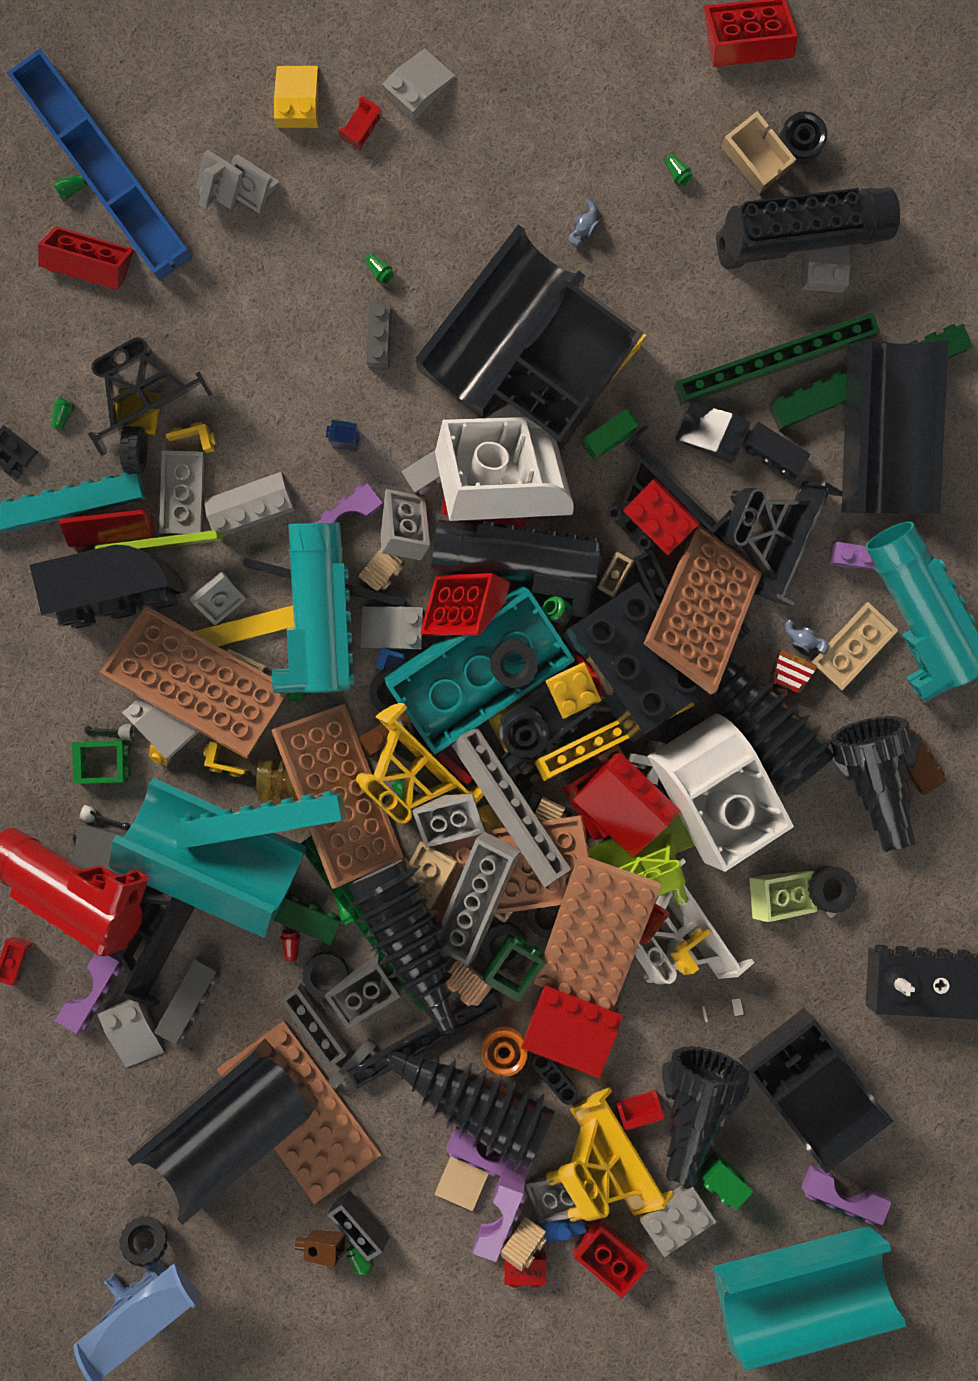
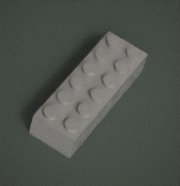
(477, 897)

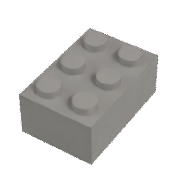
(679, 1221)

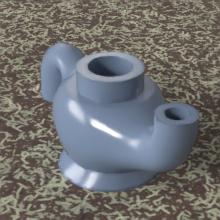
(585, 225)
(805, 639)

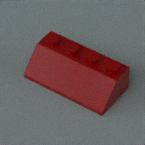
(84, 257)
(107, 529)

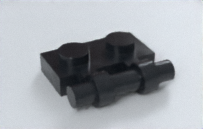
(16, 448)

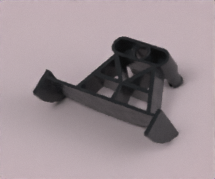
(107, 366)
(616, 509)
(790, 540)
(157, 950)

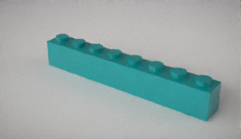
(71, 501)
(260, 820)

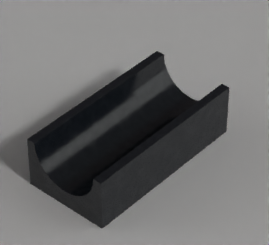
(493, 322)
(894, 427)
(227, 1128)

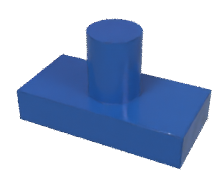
(562, 1229)

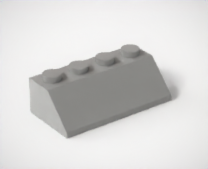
(249, 504)

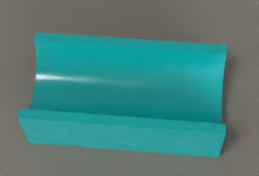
(452, 683)
(230, 879)
(806, 1297)

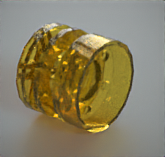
(273, 781)

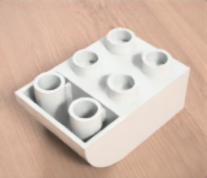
(501, 470)
(721, 792)

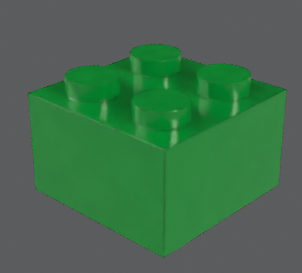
(725, 1180)

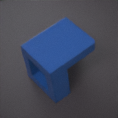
(389, 660)

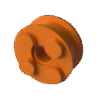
(499, 1064)

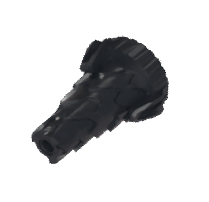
(877, 759)
(704, 1091)

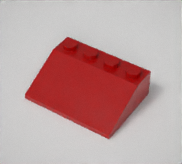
(750, 32)
(463, 604)
(626, 804)
(571, 1031)

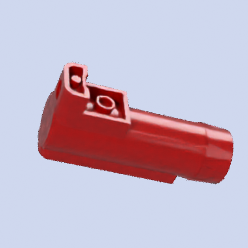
(86, 903)

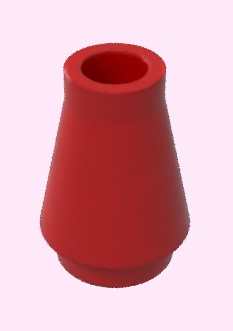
(290, 944)

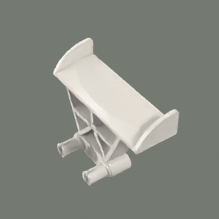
(712, 947)

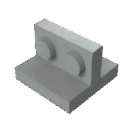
(217, 181)
(254, 184)
(217, 598)
(642, 761)

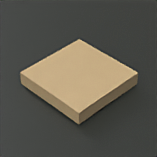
(461, 1183)

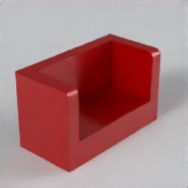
(361, 123)
(12, 959)
(640, 1110)

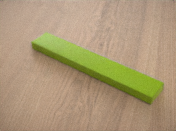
(172, 541)

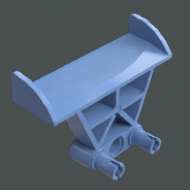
(134, 1318)

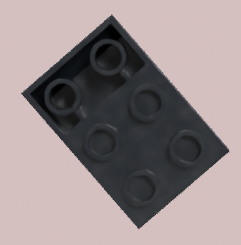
(104, 583)

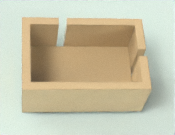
(757, 157)

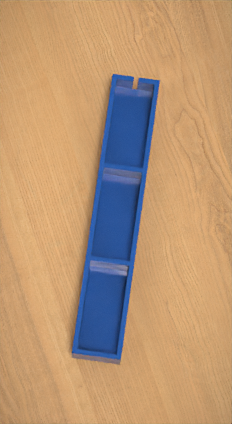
(99, 164)

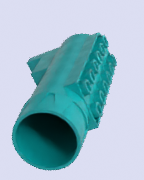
(319, 596)
(940, 628)

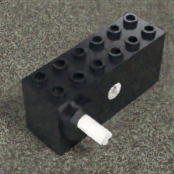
(922, 982)

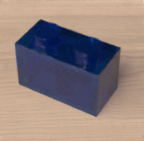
(343, 435)

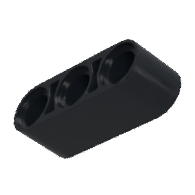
(559, 1085)

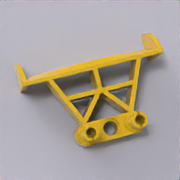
(374, 787)
(613, 1161)

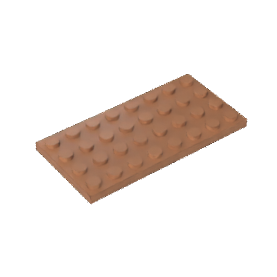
(703, 609)
(194, 681)
(327, 756)
(524, 887)
(597, 931)
(332, 1141)

